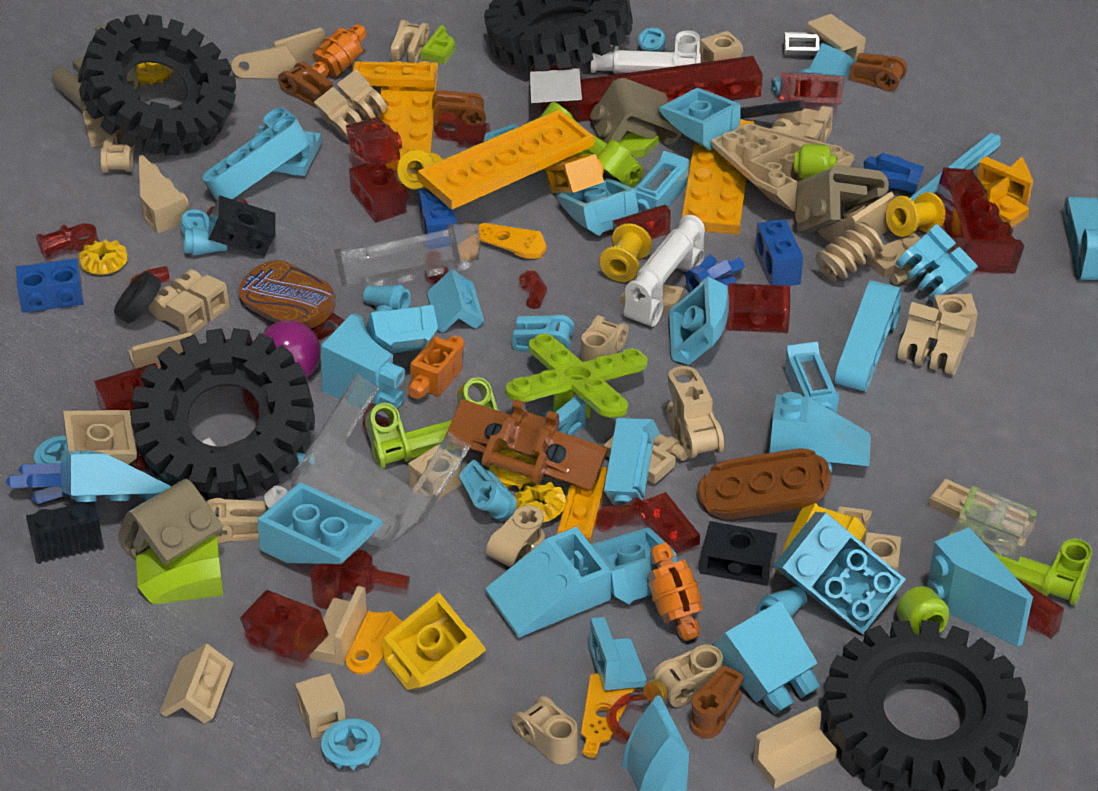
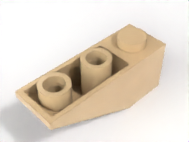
(159, 199)

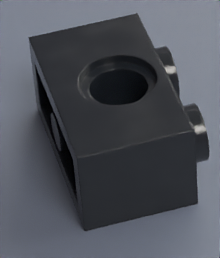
(241, 226)
(738, 553)

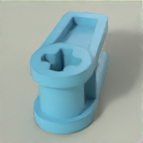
(531, 326)
(488, 491)

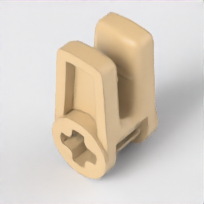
(409, 37)
(116, 156)
(238, 518)

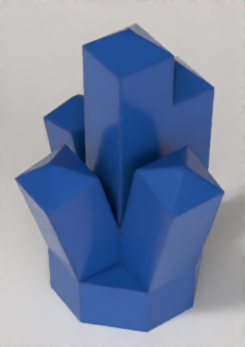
(900, 173)
(719, 272)
(39, 476)

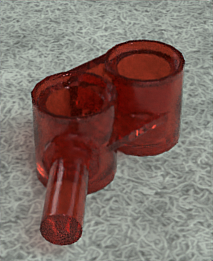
(333, 580)

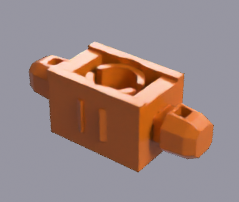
(436, 366)

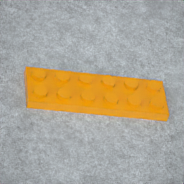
(410, 115)
(505, 159)
(715, 190)

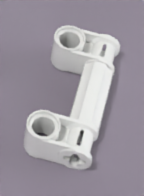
(621, 61)
(678, 251)

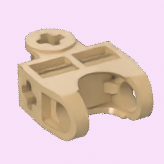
(691, 413)

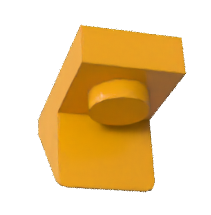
(1020, 178)
(1010, 209)

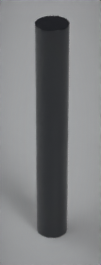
(771, 109)

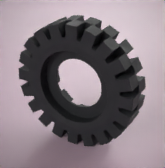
(524, 45)
(110, 96)
(256, 366)
(964, 760)

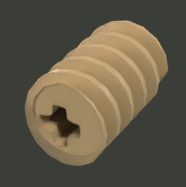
(848, 250)

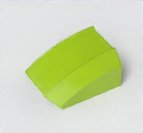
(185, 578)

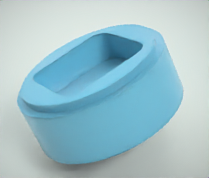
(652, 40)
(194, 218)

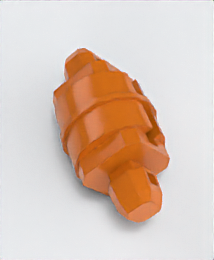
(339, 51)
(675, 591)

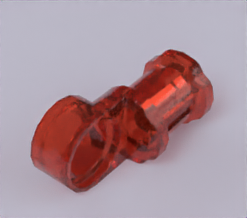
(463, 131)
(66, 239)

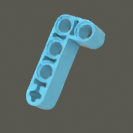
(258, 156)
(1082, 231)
(874, 319)

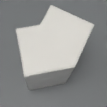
(800, 49)

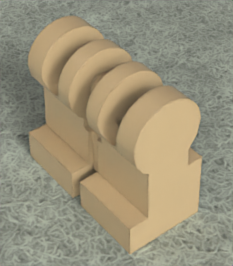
(356, 94)
(806, 123)
(191, 301)
(930, 323)

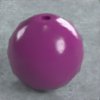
(299, 341)

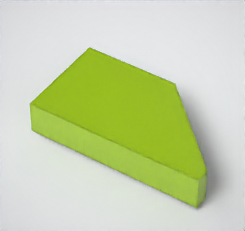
(439, 47)
(638, 145)

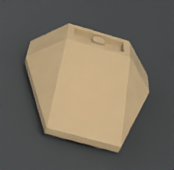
(768, 159)

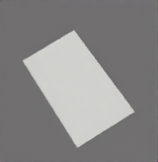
(555, 85)

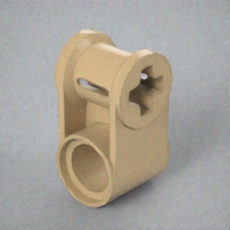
(602, 338)
(517, 536)
(688, 673)
(548, 730)

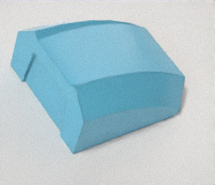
(702, 116)
(600, 205)
(698, 320)
(403, 328)
(630, 562)
(657, 752)

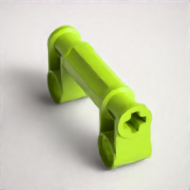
(613, 156)
(418, 441)
(1062, 578)

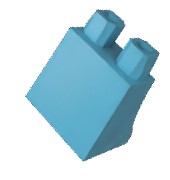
(354, 351)
(770, 656)

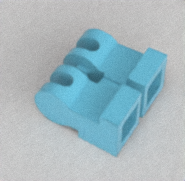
(933, 252)

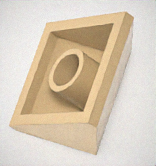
(871, 212)
(101, 431)

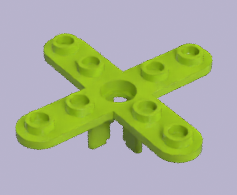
(566, 368)

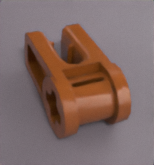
(876, 71)
(304, 83)
(459, 104)
(716, 702)

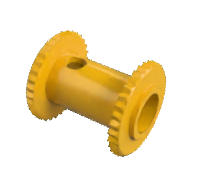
(411, 163)
(905, 215)
(621, 261)

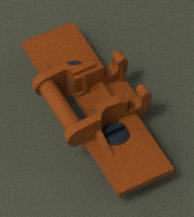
(531, 435)

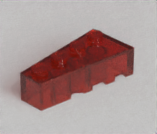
(976, 223)

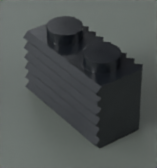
(65, 531)

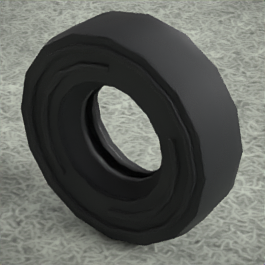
(137, 297)

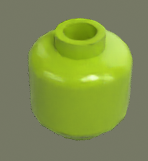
(813, 159)
(922, 604)

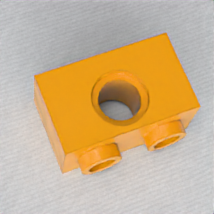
(575, 173)

